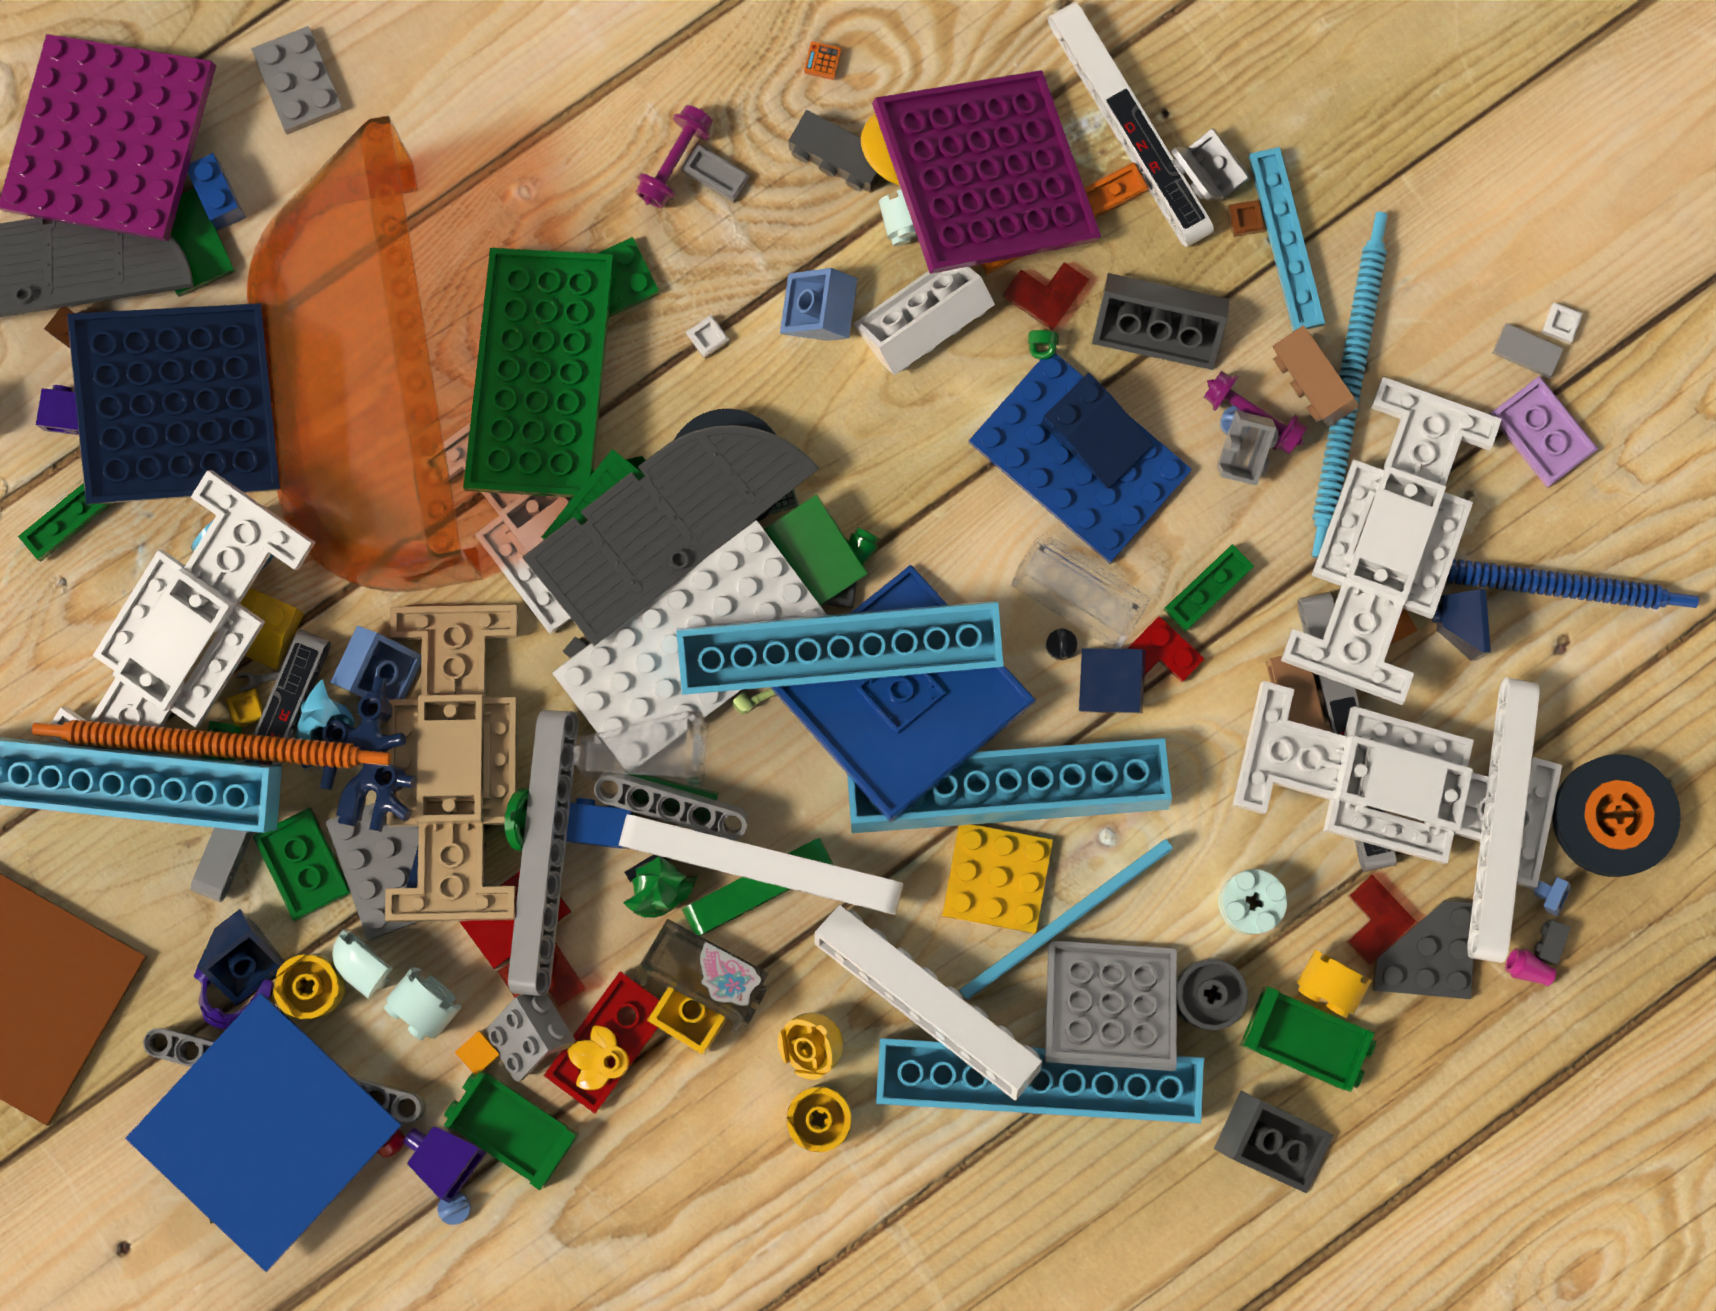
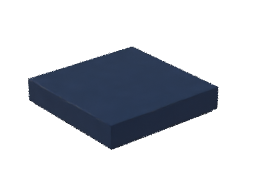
(1112, 680)

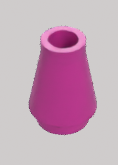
(1528, 967)

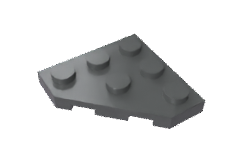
(1430, 956)

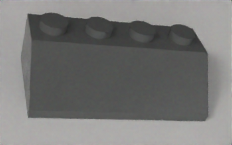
(1161, 321)

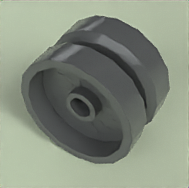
(1228, 989)

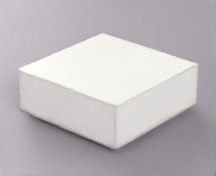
(1561, 323)
(707, 336)

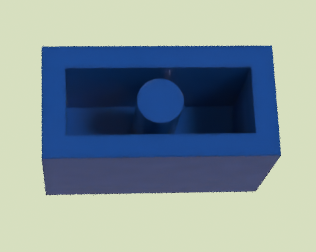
(215, 192)
(595, 824)

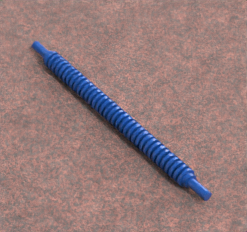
(1566, 585)

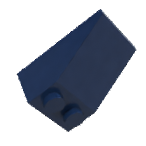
(1096, 430)

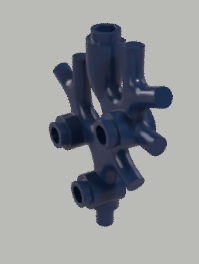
(382, 779)

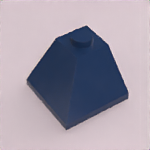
(1464, 622)
(239, 957)

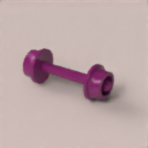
(694, 123)
(1221, 390)

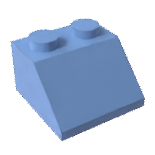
(819, 304)
(376, 655)

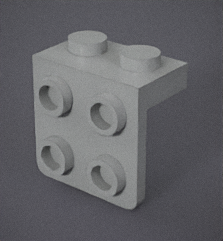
(1210, 167)
(528, 1033)

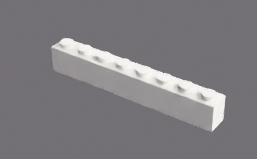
(928, 1002)

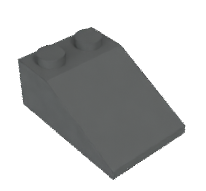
(1273, 1142)

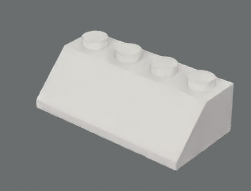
(923, 316)

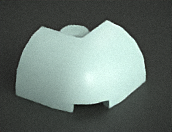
(358, 964)

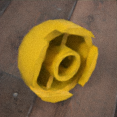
(811, 1044)

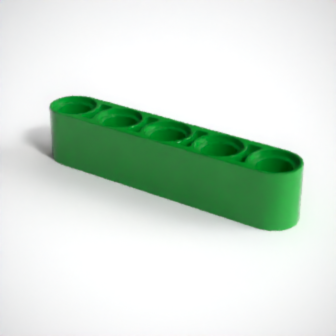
(743, 895)

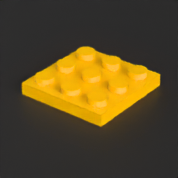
(997, 878)

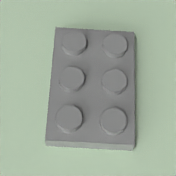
(297, 80)

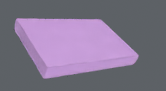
(1543, 431)

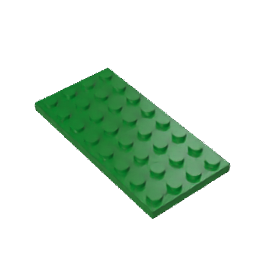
(539, 372)

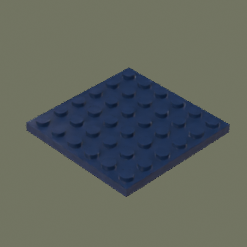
(170, 400)

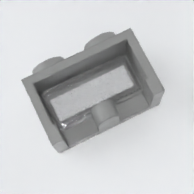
(1247, 448)

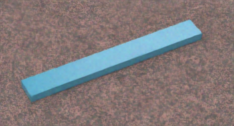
(1065, 919)

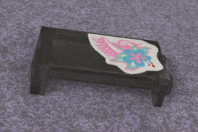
(704, 973)

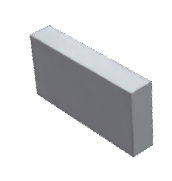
(715, 173)
(1527, 350)

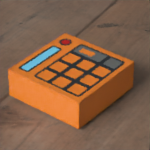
(822, 60)

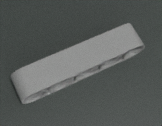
(687, 801)

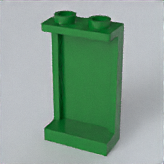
(1308, 1039)
(510, 1128)

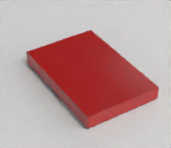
(496, 936)

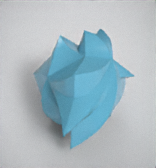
(317, 712)

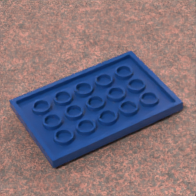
(1058, 480)

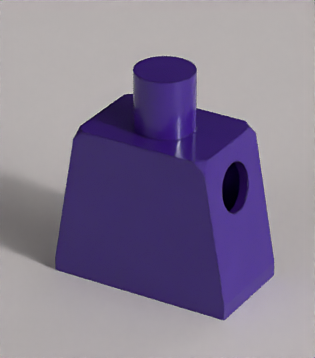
(442, 1160)

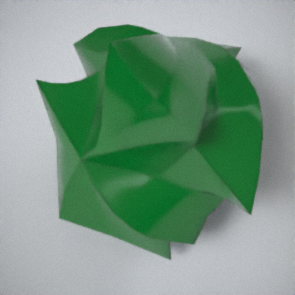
(659, 889)

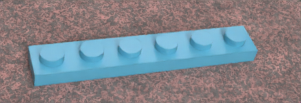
(1286, 239)

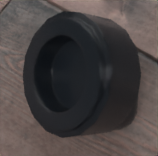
(1061, 644)

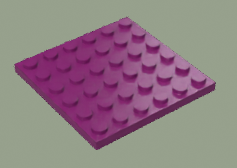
(107, 137)
(986, 171)

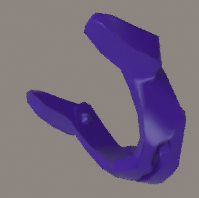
(216, 1016)

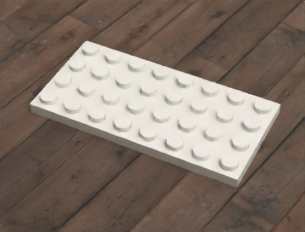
(636, 667)

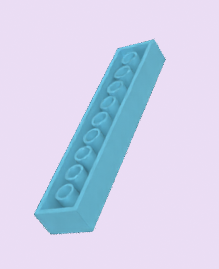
(839, 647)
(139, 785)
(1034, 787)
(936, 1077)

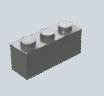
(833, 150)

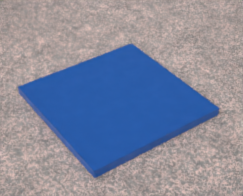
(907, 729)
(263, 1132)

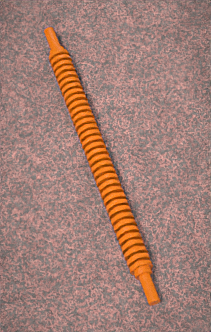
(211, 744)

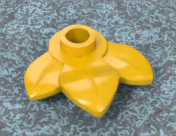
(593, 1059)

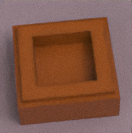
(1246, 218)

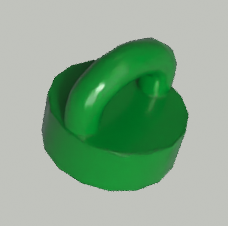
(1042, 338)

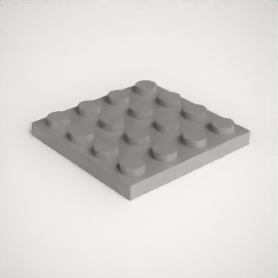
(372, 864)
(1111, 1005)

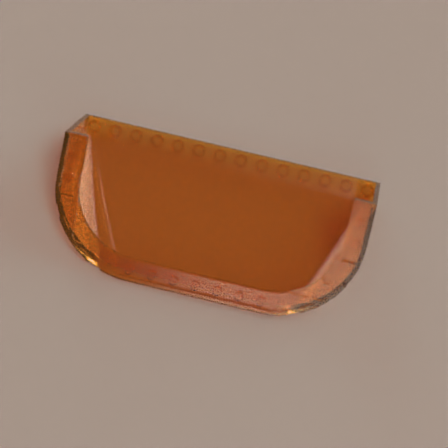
(355, 374)

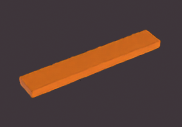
(1103, 197)

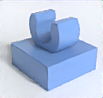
(1554, 895)

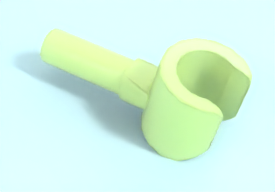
(744, 704)

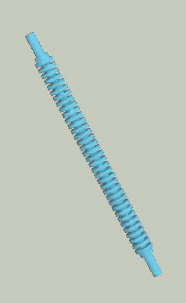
(1352, 375)

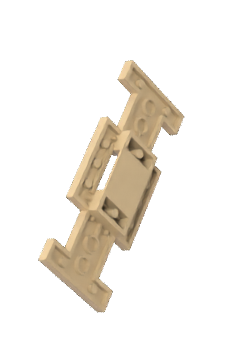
(446, 758)

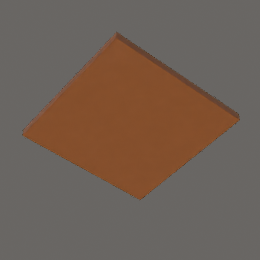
(55, 997)

